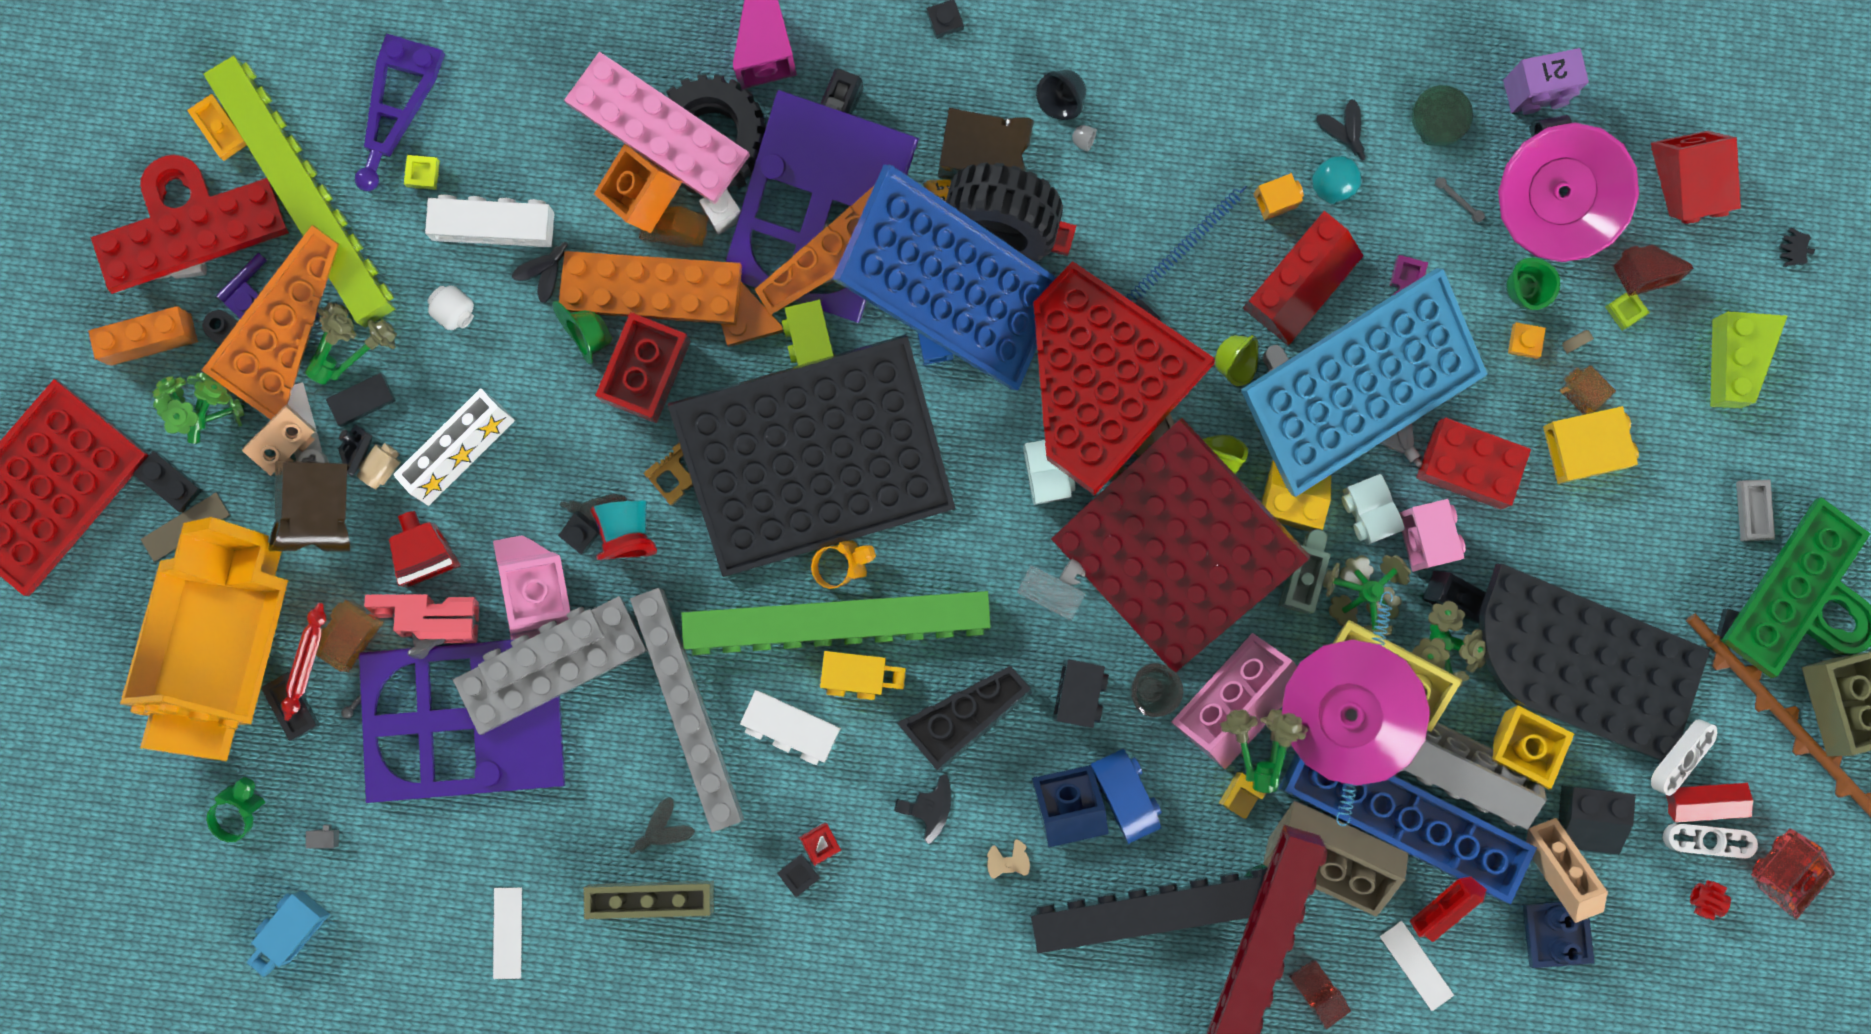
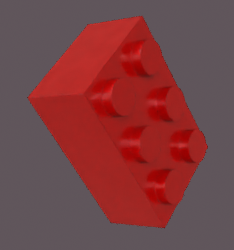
(643, 367)
(1473, 463)

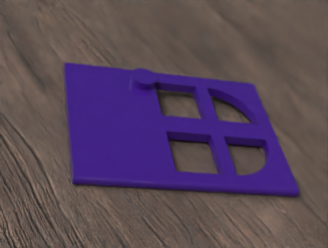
(823, 154)
(508, 758)

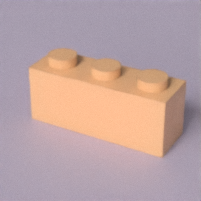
(1567, 870)

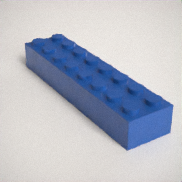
(1420, 826)

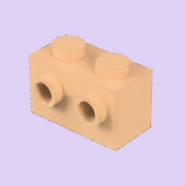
(276, 437)

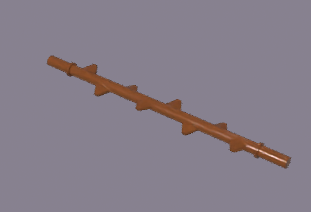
(1787, 716)

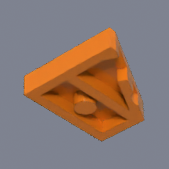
(752, 321)

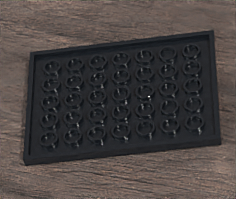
(812, 455)

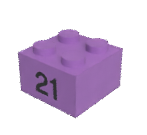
(1545, 81)

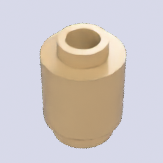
(378, 465)

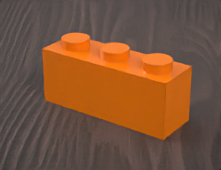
(143, 336)

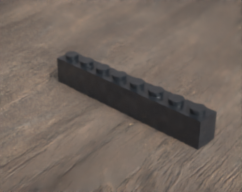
(1146, 912)

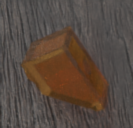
(678, 228)

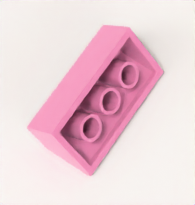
(1248, 681)

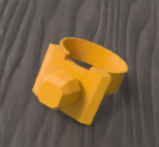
(856, 557)

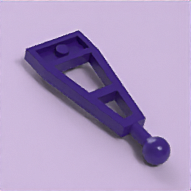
(408, 58)

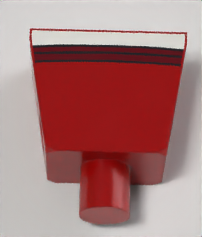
(420, 551)

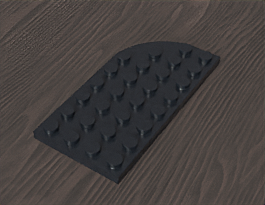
(1588, 663)

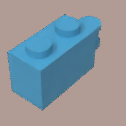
(286, 931)

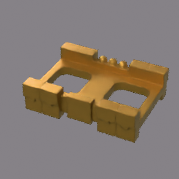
(672, 464)

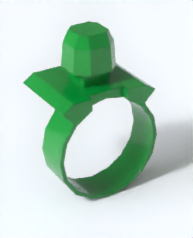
(241, 796)

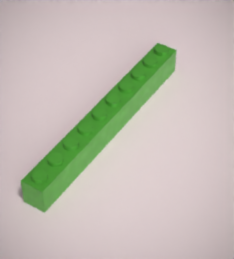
(836, 621)

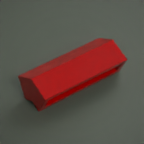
(1710, 802)
(1448, 908)

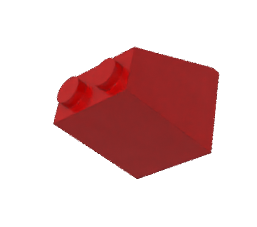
(1698, 175)

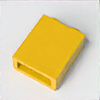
(1591, 444)

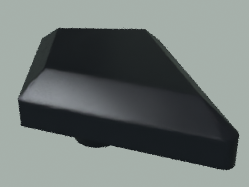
(354, 448)

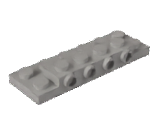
(549, 663)

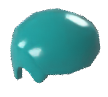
(1337, 179)

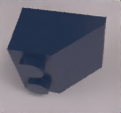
(1070, 806)

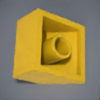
(1304, 511)
(1531, 745)

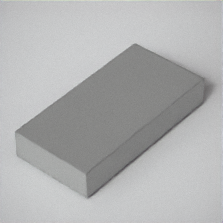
(1755, 510)

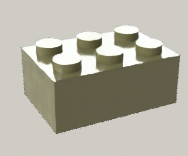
(1842, 702)

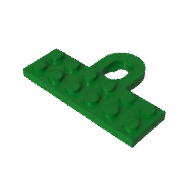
(1798, 587)

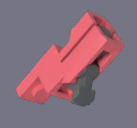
(428, 622)

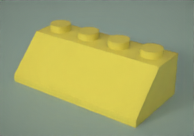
(1437, 683)

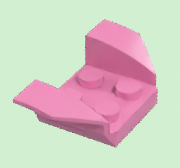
(530, 585)

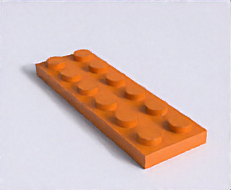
(651, 287)

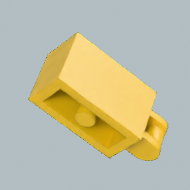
(858, 674)

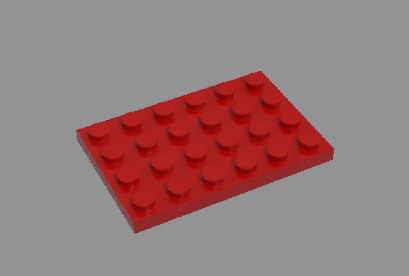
(55, 480)

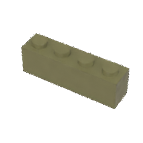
(648, 899)

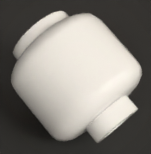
(450, 307)

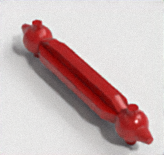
(303, 661)

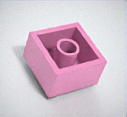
(1432, 535)

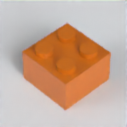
(637, 189)

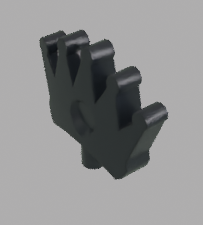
(1797, 248)

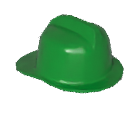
(585, 329)

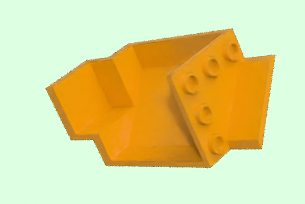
(205, 639)

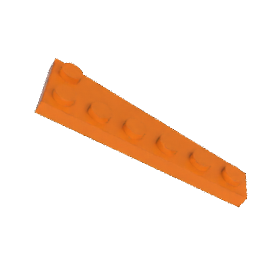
(812, 263)

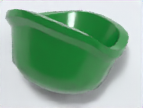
(1533, 284)

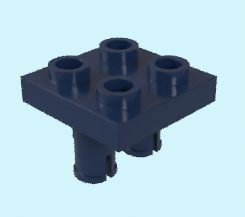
(1554, 936)

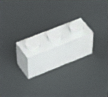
(789, 727)

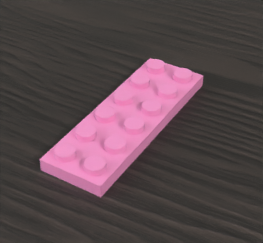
(657, 127)

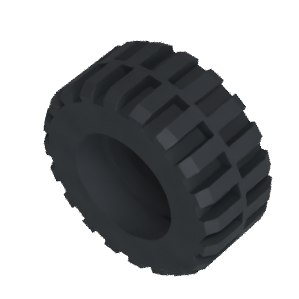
(730, 100)
(1009, 205)

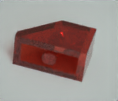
(1649, 269)

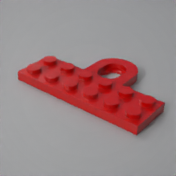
(185, 234)

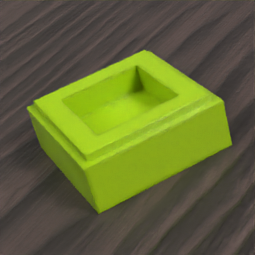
(1627, 310)

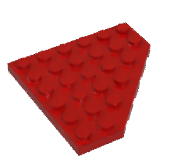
(1105, 375)

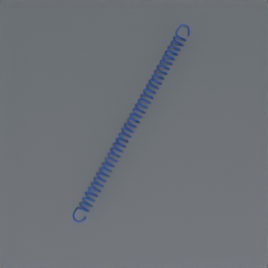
(1189, 243)

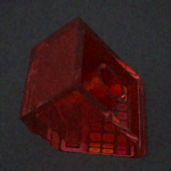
(1793, 872)

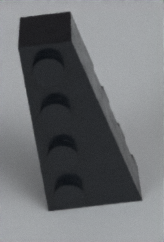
(959, 721)

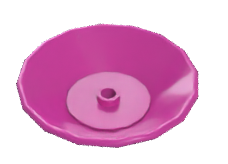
(1598, 199)
(1388, 706)

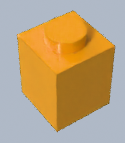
(1278, 196)

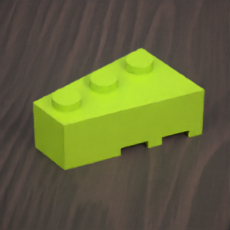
(808, 332)
(1741, 356)

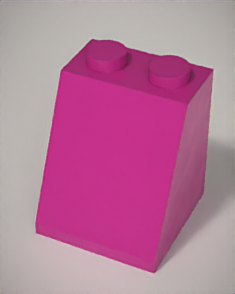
(762, 45)

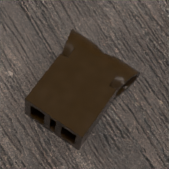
(982, 139)
(310, 507)

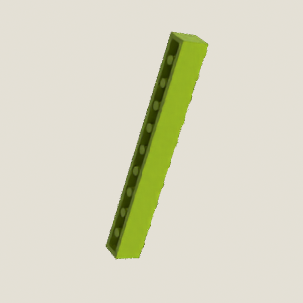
(297, 187)

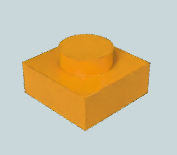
(1526, 340)

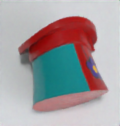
(623, 530)

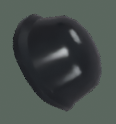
(1061, 94)

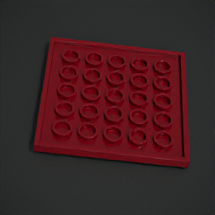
(1180, 546)

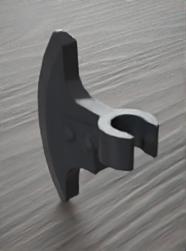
(930, 807)

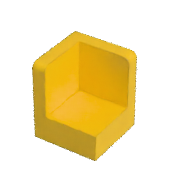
(1240, 796)

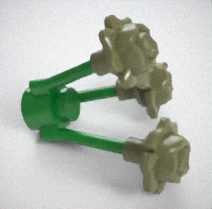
(336, 327)
(1283, 729)

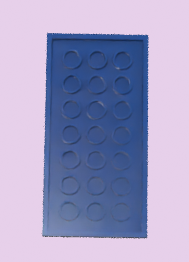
(945, 277)

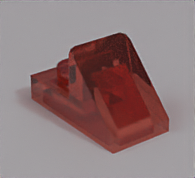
(1320, 994)

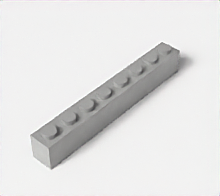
(687, 709)

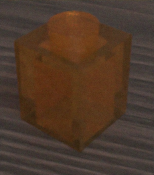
(1586, 389)

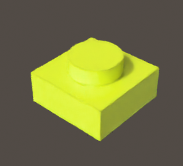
(421, 172)

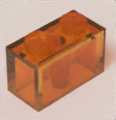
(347, 635)

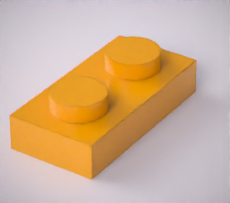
(217, 127)

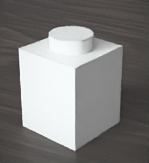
(723, 213)

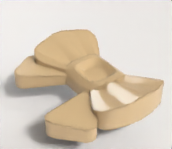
(1018, 862)

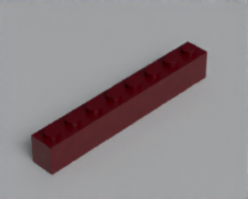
(1269, 933)

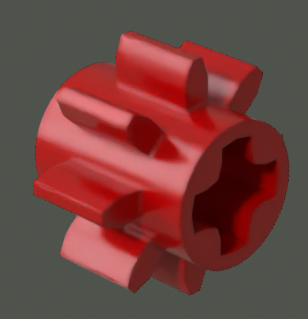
(1710, 900)

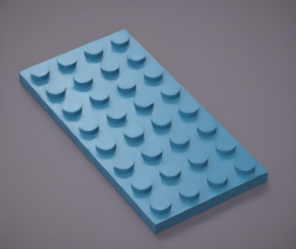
(1365, 382)

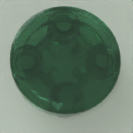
(1442, 115)

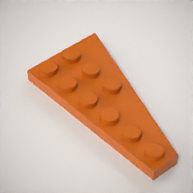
(269, 340)

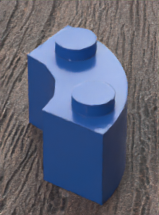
(1126, 795)

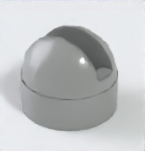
(1084, 137)
(1070, 572)

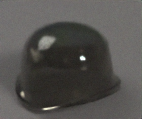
(1156, 690)

